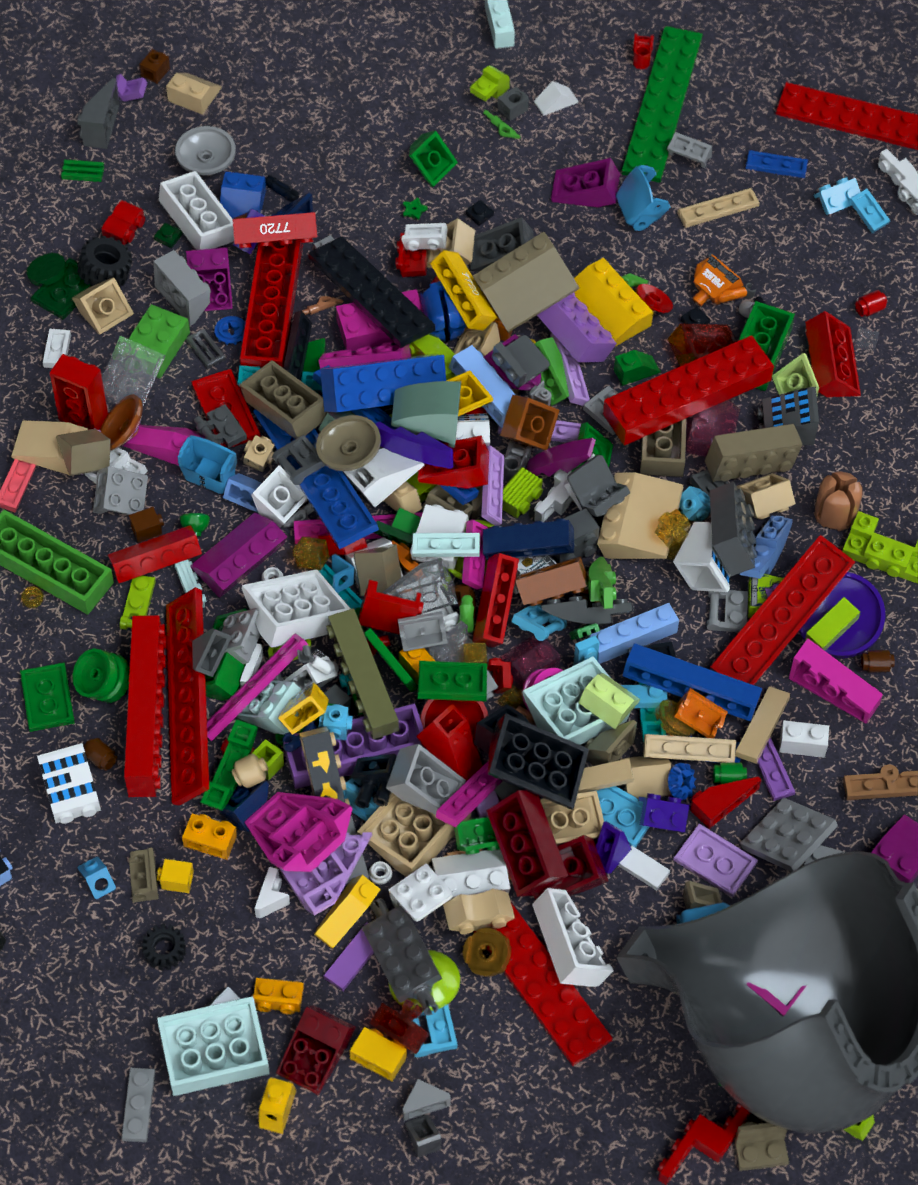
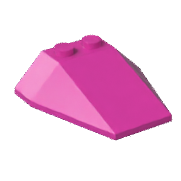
(299, 829)

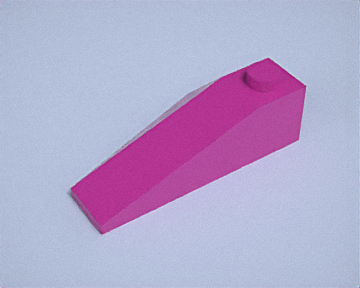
(161, 441)

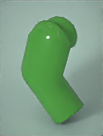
(633, 280)

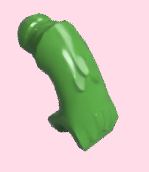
(467, 612)

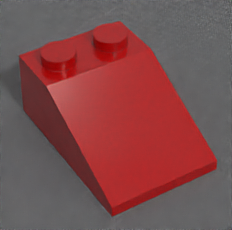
(469, 466)

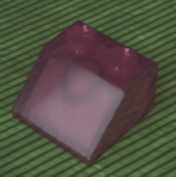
(529, 657)

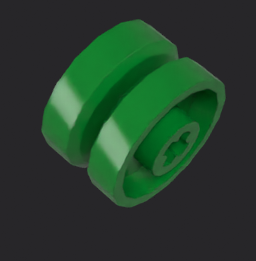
(101, 675)

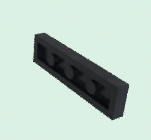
(297, 344)

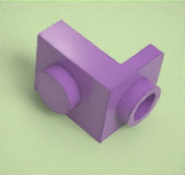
(130, 89)

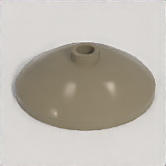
(347, 435)

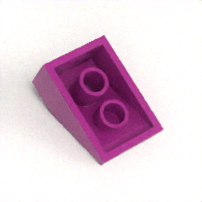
(587, 184)
(900, 849)

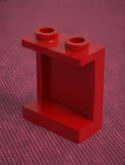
(384, 610)

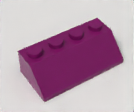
(239, 553)

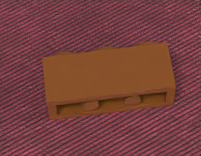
(552, 581)

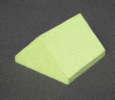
(795, 376)

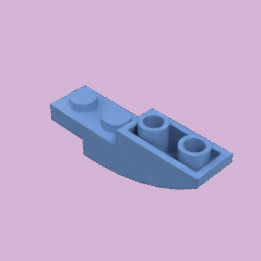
(769, 545)

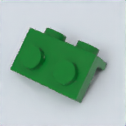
(475, 835)

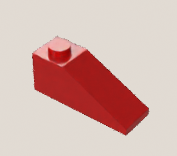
(722, 799)

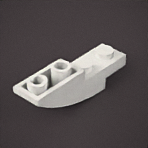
(903, 175)
(556, 500)

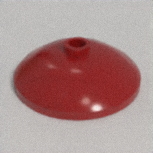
(471, 710)

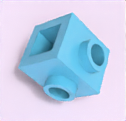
(695, 504)
(337, 721)

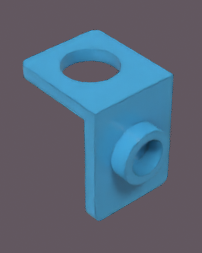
(342, 570)
(94, 870)

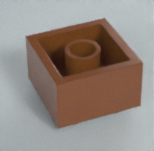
(529, 422)

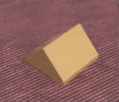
(649, 776)

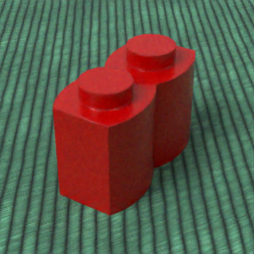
(123, 222)

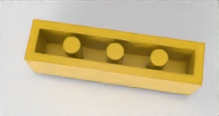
(463, 290)

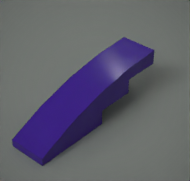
(415, 447)

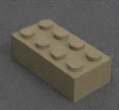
(284, 400)
(664, 451)
(753, 452)

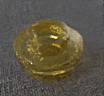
(32, 591)

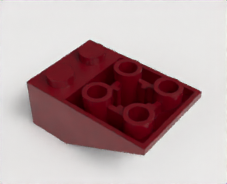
(315, 1049)

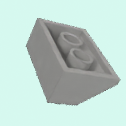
(181, 286)

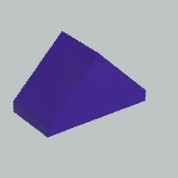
(612, 846)

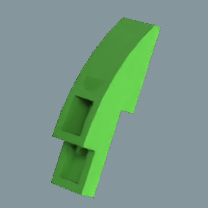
(601, 583)

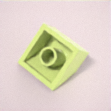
(608, 700)

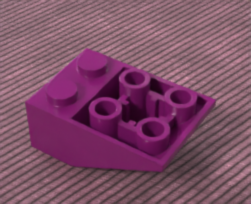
(213, 268)

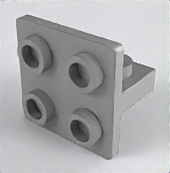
(244, 634)

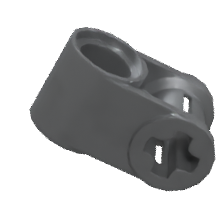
(515, 458)

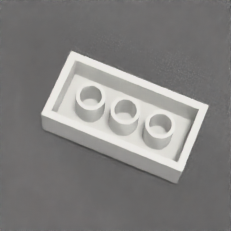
(196, 211)

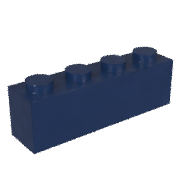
(529, 539)

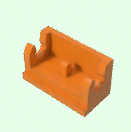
(700, 713)

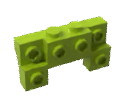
(880, 551)

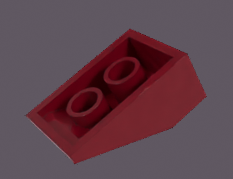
(582, 866)

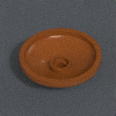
(123, 421)

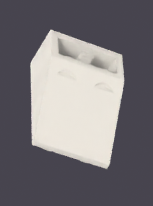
(383, 475)

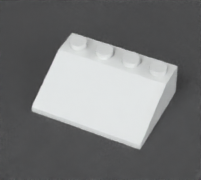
(293, 606)

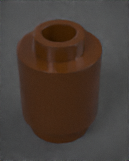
(877, 661)
(100, 754)

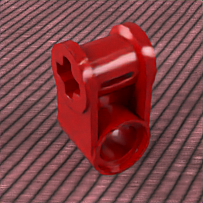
(642, 51)

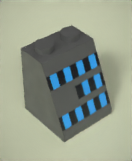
(792, 408)

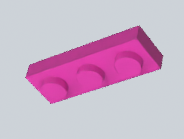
(474, 566)

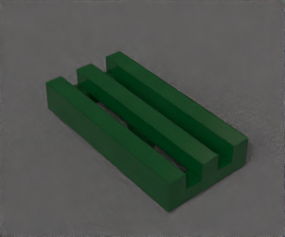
(394, 534)

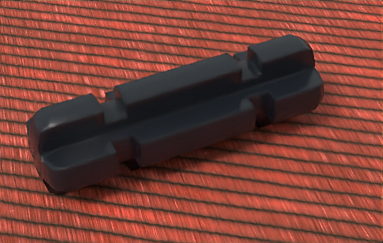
(281, 188)

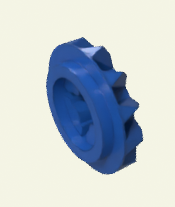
(237, 325)
(675, 781)

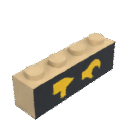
(323, 764)

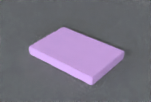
(715, 860)

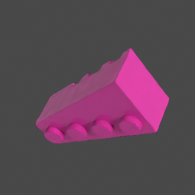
(834, 682)

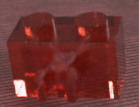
(401, 1026)

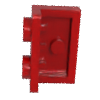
(411, 262)

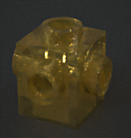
(672, 528)
(311, 553)

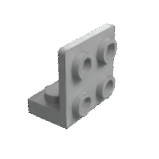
(119, 491)

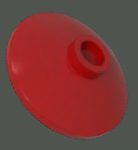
(654, 298)

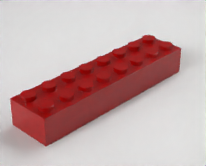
(271, 304)
(687, 390)
(145, 706)

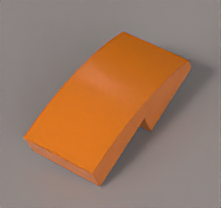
(405, 557)

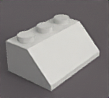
(473, 872)

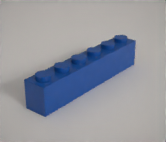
(679, 676)

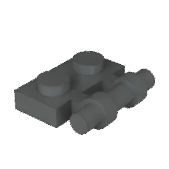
(224, 423)

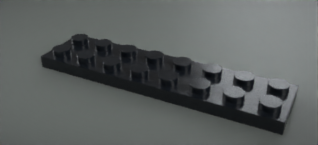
(371, 292)

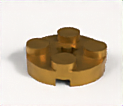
(496, 962)

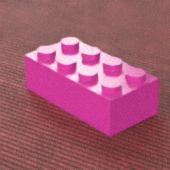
(359, 330)

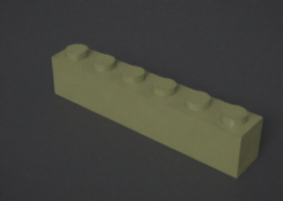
(363, 674)

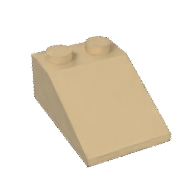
(39, 446)
(582, 820)

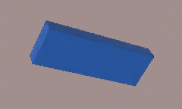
(776, 164)

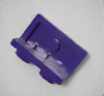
(663, 814)

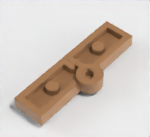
(881, 785)

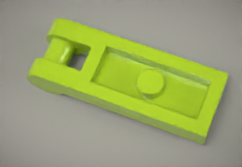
(137, 600)

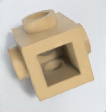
(259, 453)

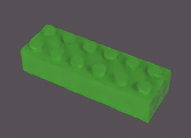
(52, 564)

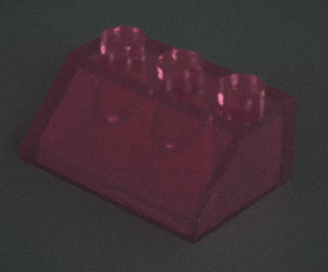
(709, 423)

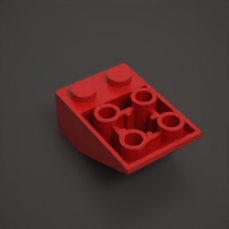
(452, 742)

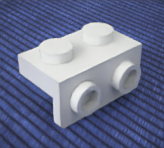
(425, 236)

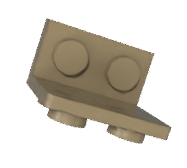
(760, 1146)

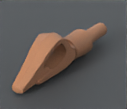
(322, 305)

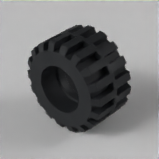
(103, 260)

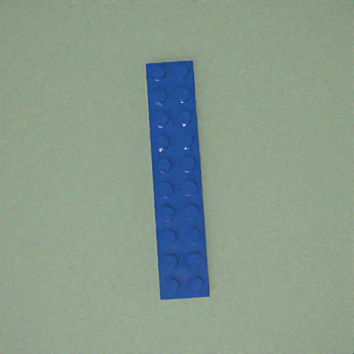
(327, 492)

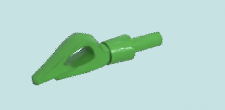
(502, 126)

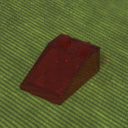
(698, 340)

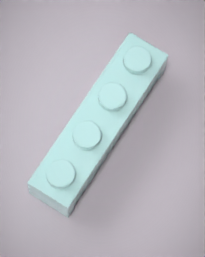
(188, 578)

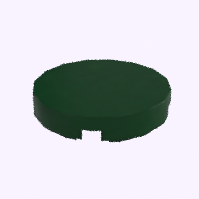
(46, 269)

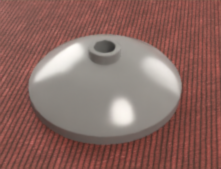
(205, 143)

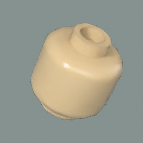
(249, 771)

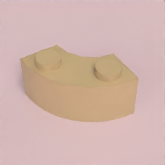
(478, 911)

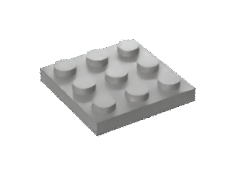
(788, 834)

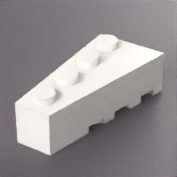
(568, 940)

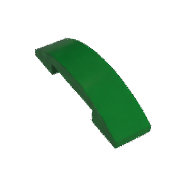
(224, 784)

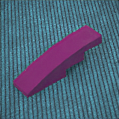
(563, 457)

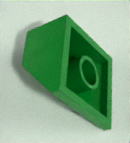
(432, 157)

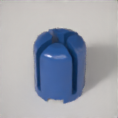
(439, 309)

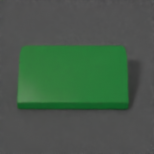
(314, 352)

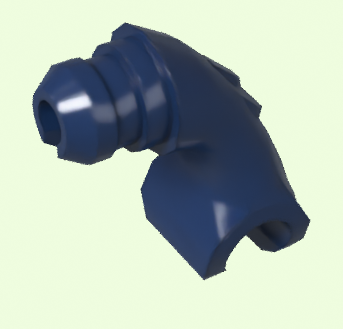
(293, 742)

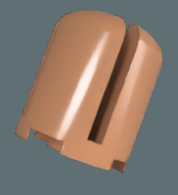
(838, 501)

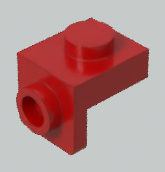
(501, 674)

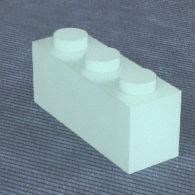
(500, 23)

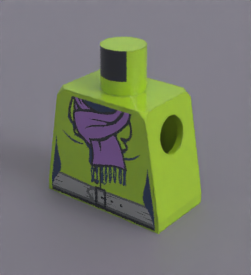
(760, 590)

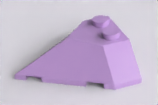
(325, 883)

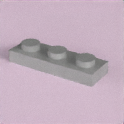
(138, 1105)

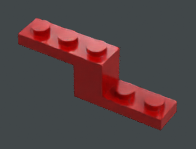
(706, 1138)

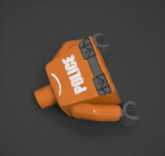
(718, 283)

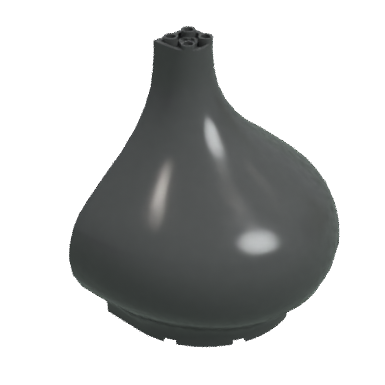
(853, 1030)

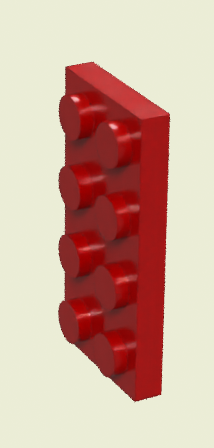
(220, 390)

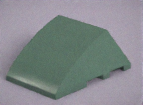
(428, 409)

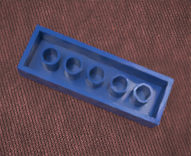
(375, 382)

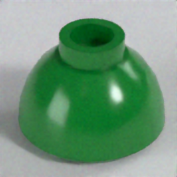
(198, 522)

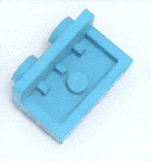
(838, 196)

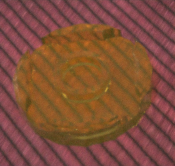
(670, 724)

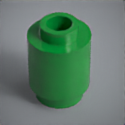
(729, 772)

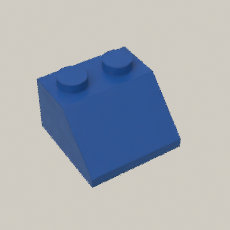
(242, 192)

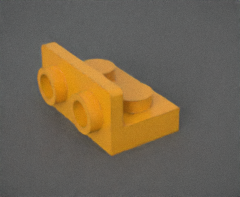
(278, 995)

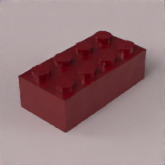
(527, 843)

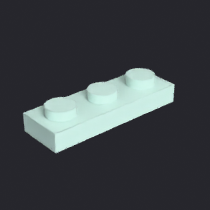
(446, 545)

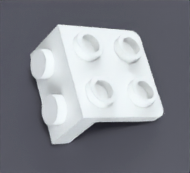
(420, 893)

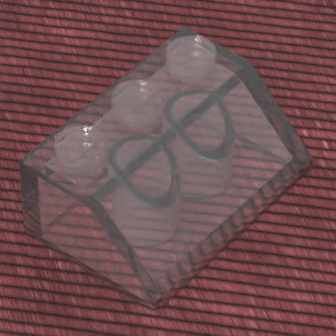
(131, 370)

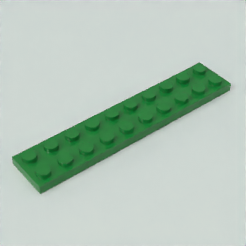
(663, 101)

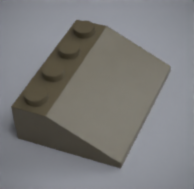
(526, 282)

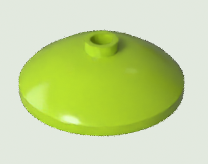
(444, 989)

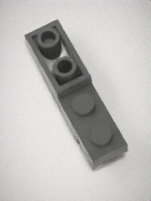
(578, 610)

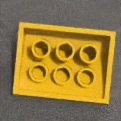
(612, 301)

